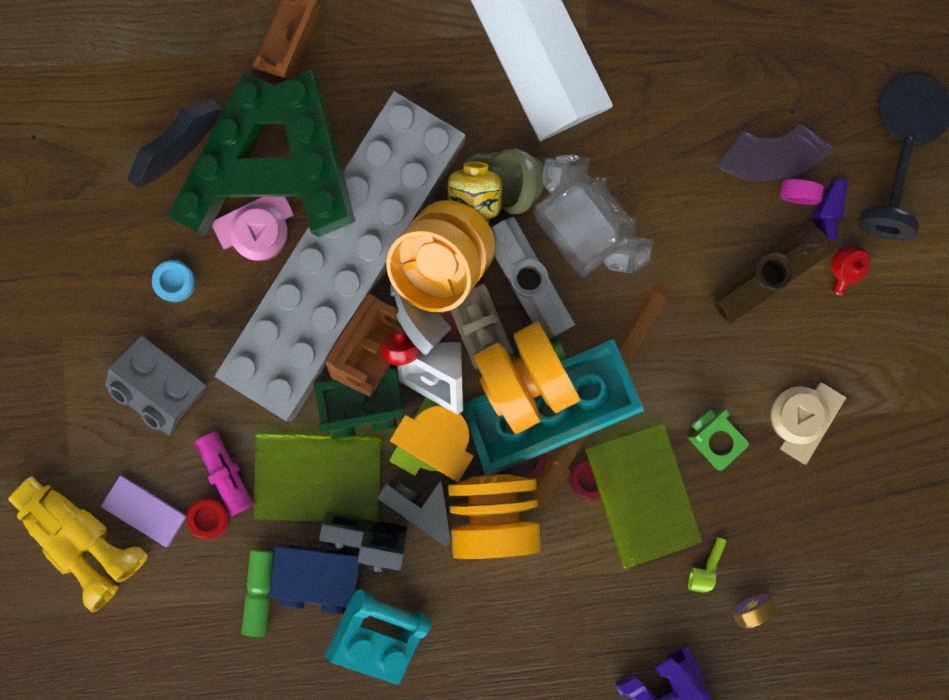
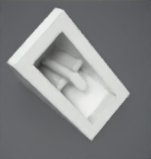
(437, 375)

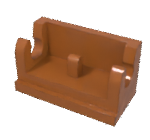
(287, 38)
(357, 354)

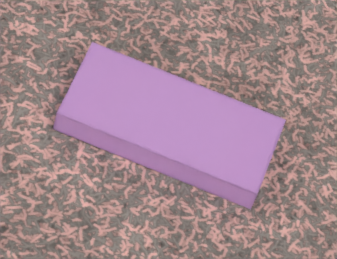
(144, 511)

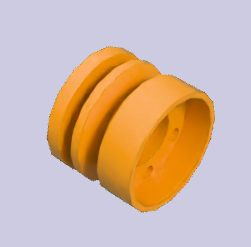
(494, 518)

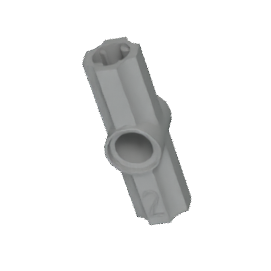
(542, 303)

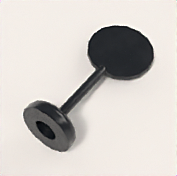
(915, 113)

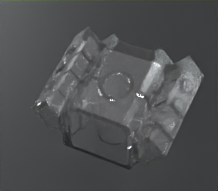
(588, 220)

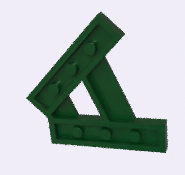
(227, 171)

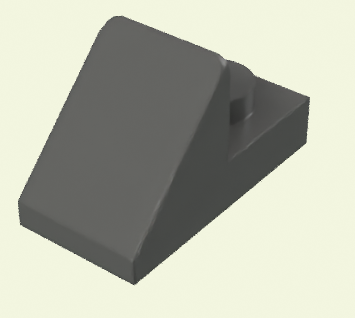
(430, 517)

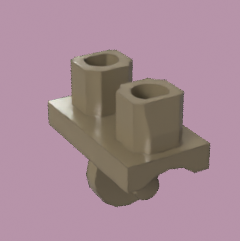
(479, 323)

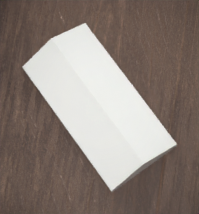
(544, 62)

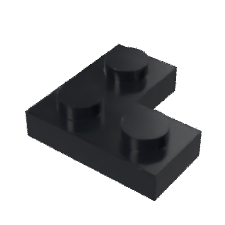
(379, 542)

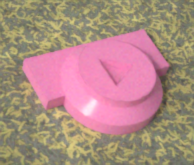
(256, 229)

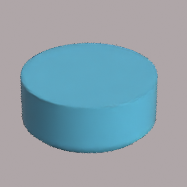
(173, 281)

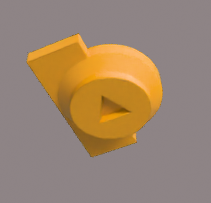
(436, 439)

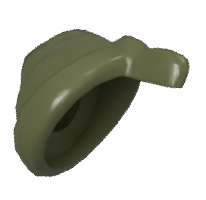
(520, 177)

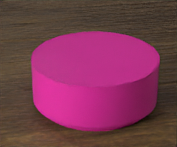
(801, 192)

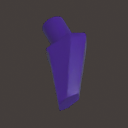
(831, 208)

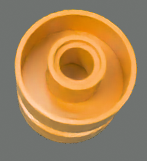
(441, 256)
(516, 383)

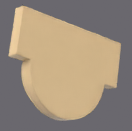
(803, 418)

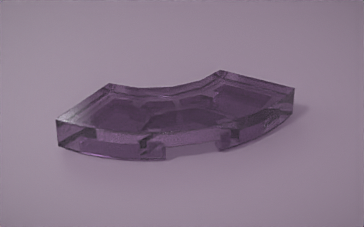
(775, 158)

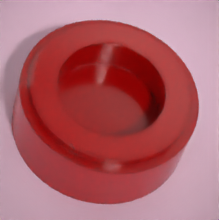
(208, 518)

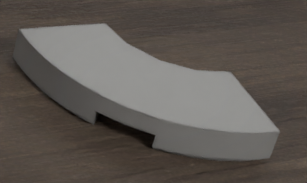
(421, 326)

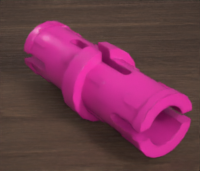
(224, 473)

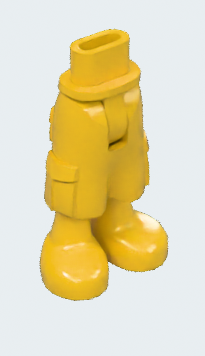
(67, 537)

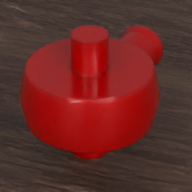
(849, 267)
(398, 348)

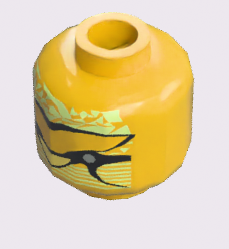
(477, 189)

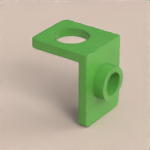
(707, 425)

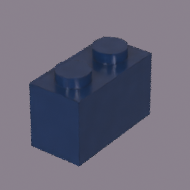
(315, 577)

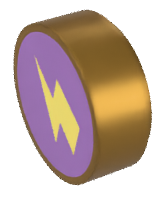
(754, 610)

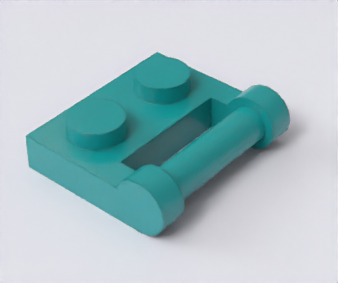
(373, 650)

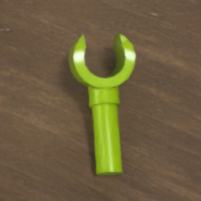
(705, 580)

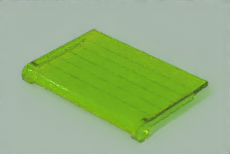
(314, 474)
(643, 496)

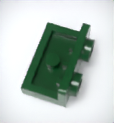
(345, 408)

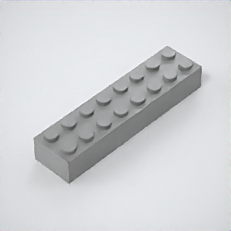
(331, 274)

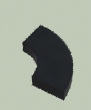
(174, 144)

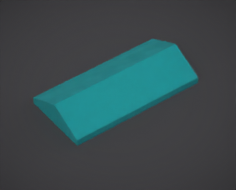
(605, 398)

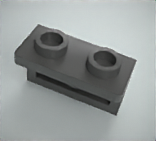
(153, 385)

